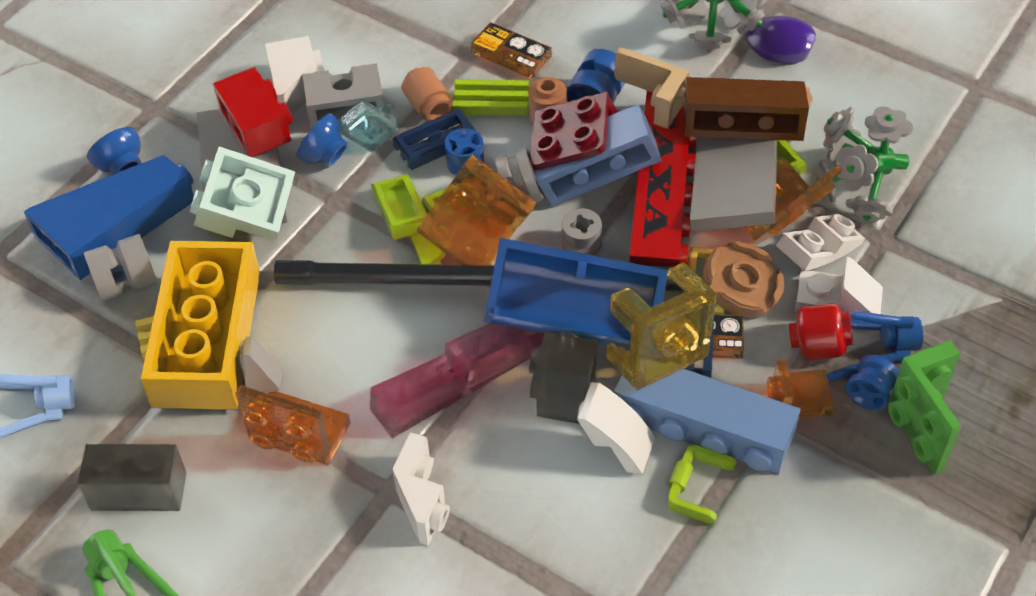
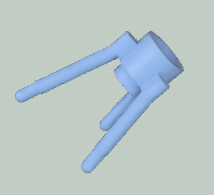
(51, 392)

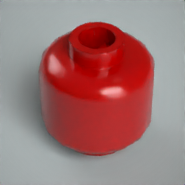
(821, 332)

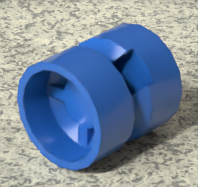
(595, 76)

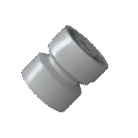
(135, 262)

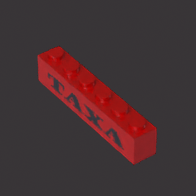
(662, 197)

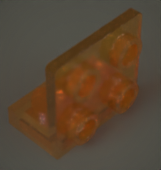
(793, 197)
(475, 214)
(292, 424)

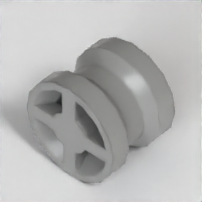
(572, 226)

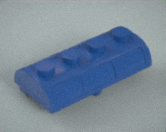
(566, 291)

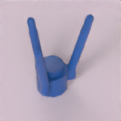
(896, 333)

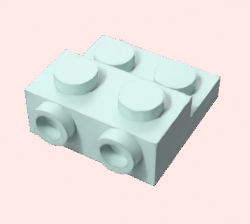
(241, 195)

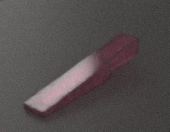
(462, 369)

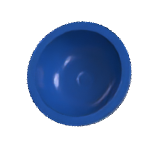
(322, 142)
(116, 151)

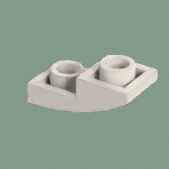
(822, 243)
(616, 425)

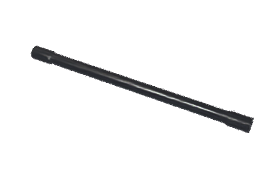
(310, 272)

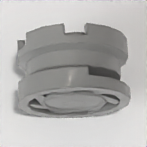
(520, 173)

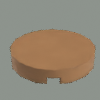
(744, 279)

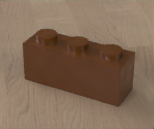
(745, 108)

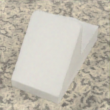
(851, 291)

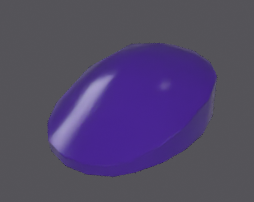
(782, 39)

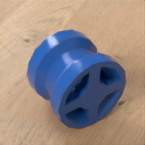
(460, 146)
(872, 382)

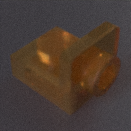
(801, 389)

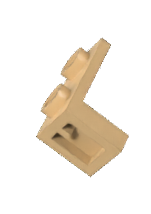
(661, 78)

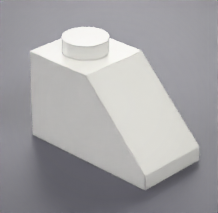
(287, 63)

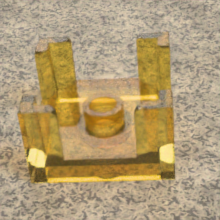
(666, 334)

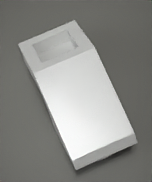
(420, 498)

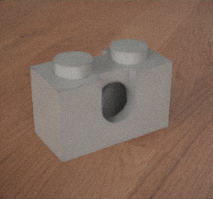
(329, 91)

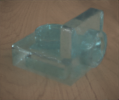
(369, 125)

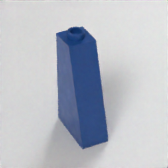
(110, 210)

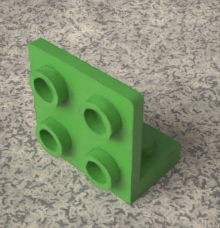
(920, 406)

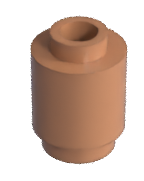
(426, 93)
(545, 93)

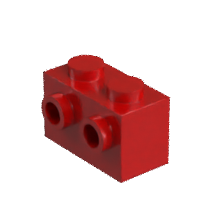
(253, 111)

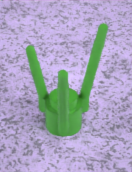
(110, 559)

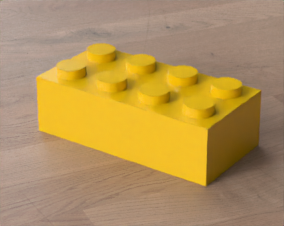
(201, 325)

